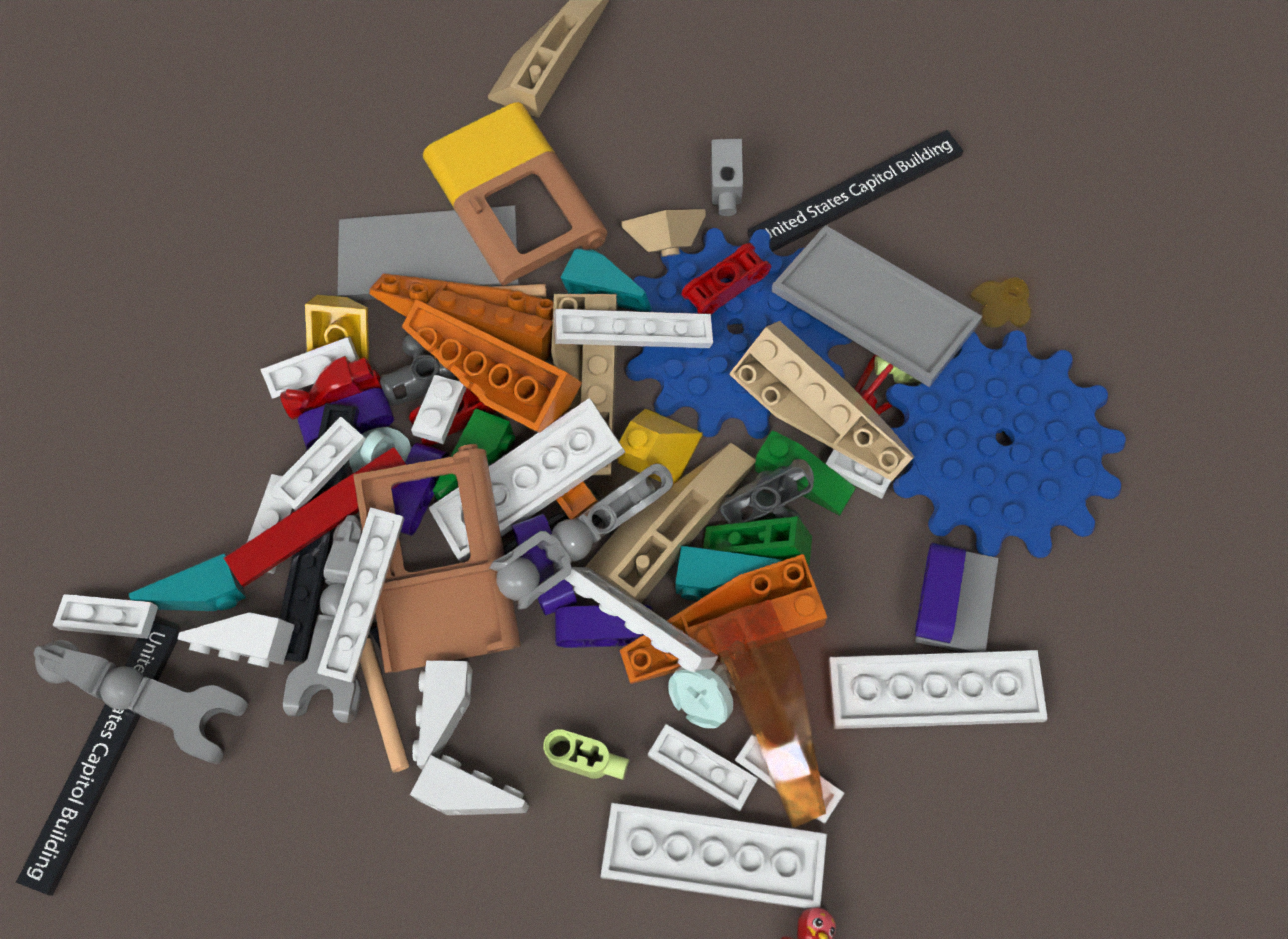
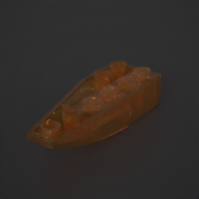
(773, 703)

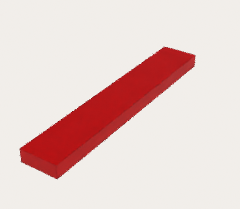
(303, 525)

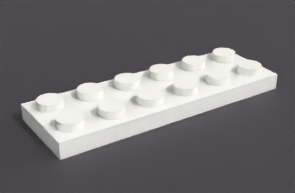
(536, 473)
(936, 689)
(714, 856)

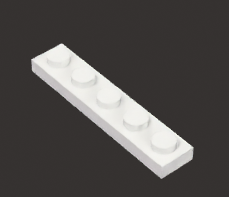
(632, 328)
(361, 595)
(641, 619)

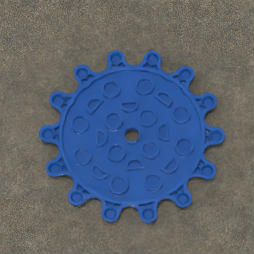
(701, 375)
(1014, 487)

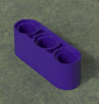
(373, 413)
(414, 497)
(562, 593)
(940, 593)
(591, 628)

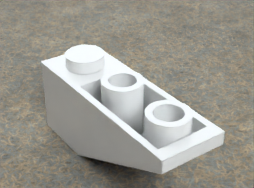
(248, 634)
(445, 700)
(460, 793)

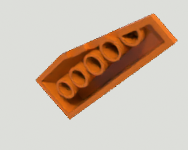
(494, 370)

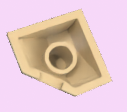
(666, 230)

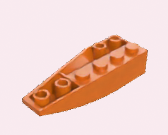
(500, 312)
(784, 583)

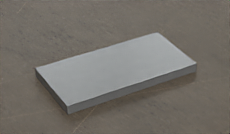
(414, 246)
(877, 305)

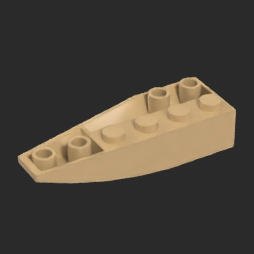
(546, 56)
(589, 363)
(818, 401)
(652, 539)

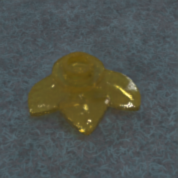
(1002, 306)

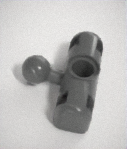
(411, 374)
(784, 488)

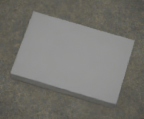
(973, 607)

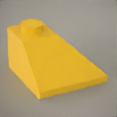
(335, 319)
(658, 440)

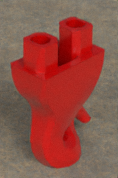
(333, 383)

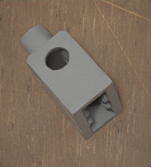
(726, 174)

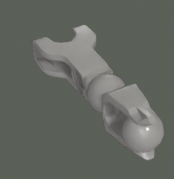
(573, 538)
(304, 679)
(128, 689)

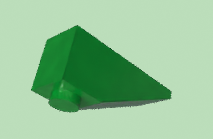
(488, 433)
(829, 487)
(764, 538)

